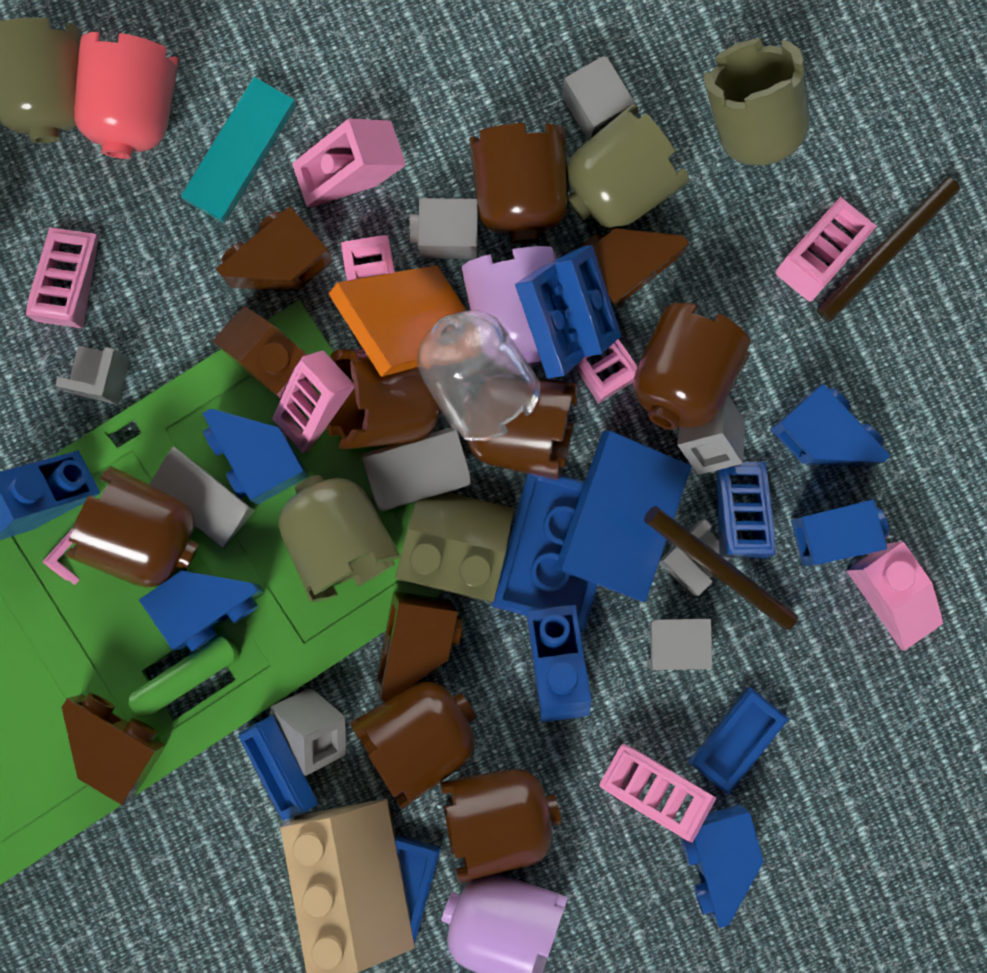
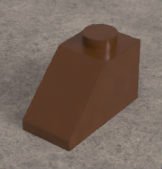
(633, 259)
(260, 350)
(415, 641)

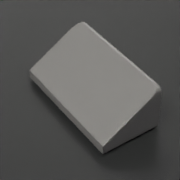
(416, 469)
(214, 506)

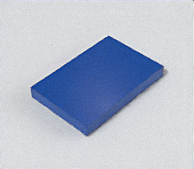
(608, 530)
(536, 539)

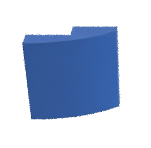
(568, 311)

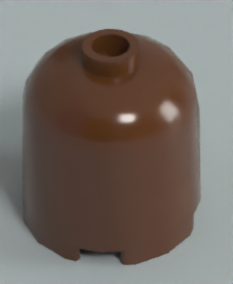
(520, 180)
(689, 367)
(381, 408)
(538, 441)
(133, 531)
(417, 739)
(498, 822)

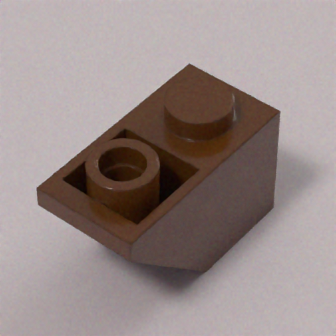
(277, 258)
(107, 749)

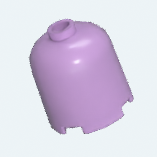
(493, 291)
(502, 925)

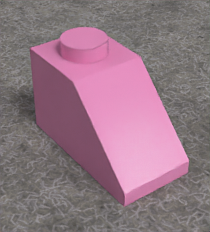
(349, 161)
(898, 593)

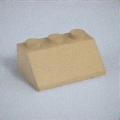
(347, 887)

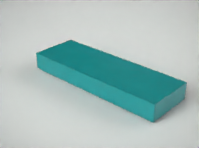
(239, 150)

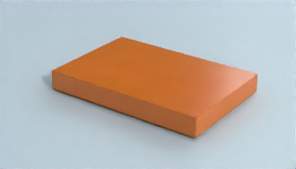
(395, 313)

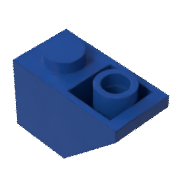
(826, 433)
(257, 453)
(43, 492)
(840, 533)
(194, 604)
(558, 663)
(726, 861)

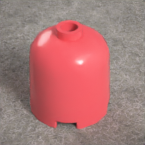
(123, 93)

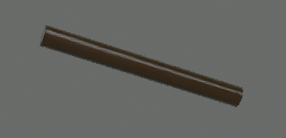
(888, 249)
(720, 567)

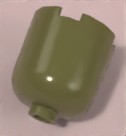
(38, 77)
(759, 101)
(623, 171)
(334, 536)

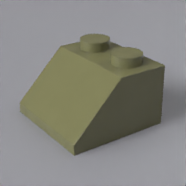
(456, 545)

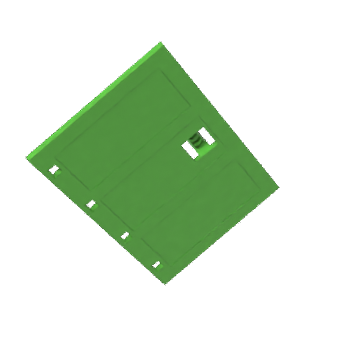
(101, 639)

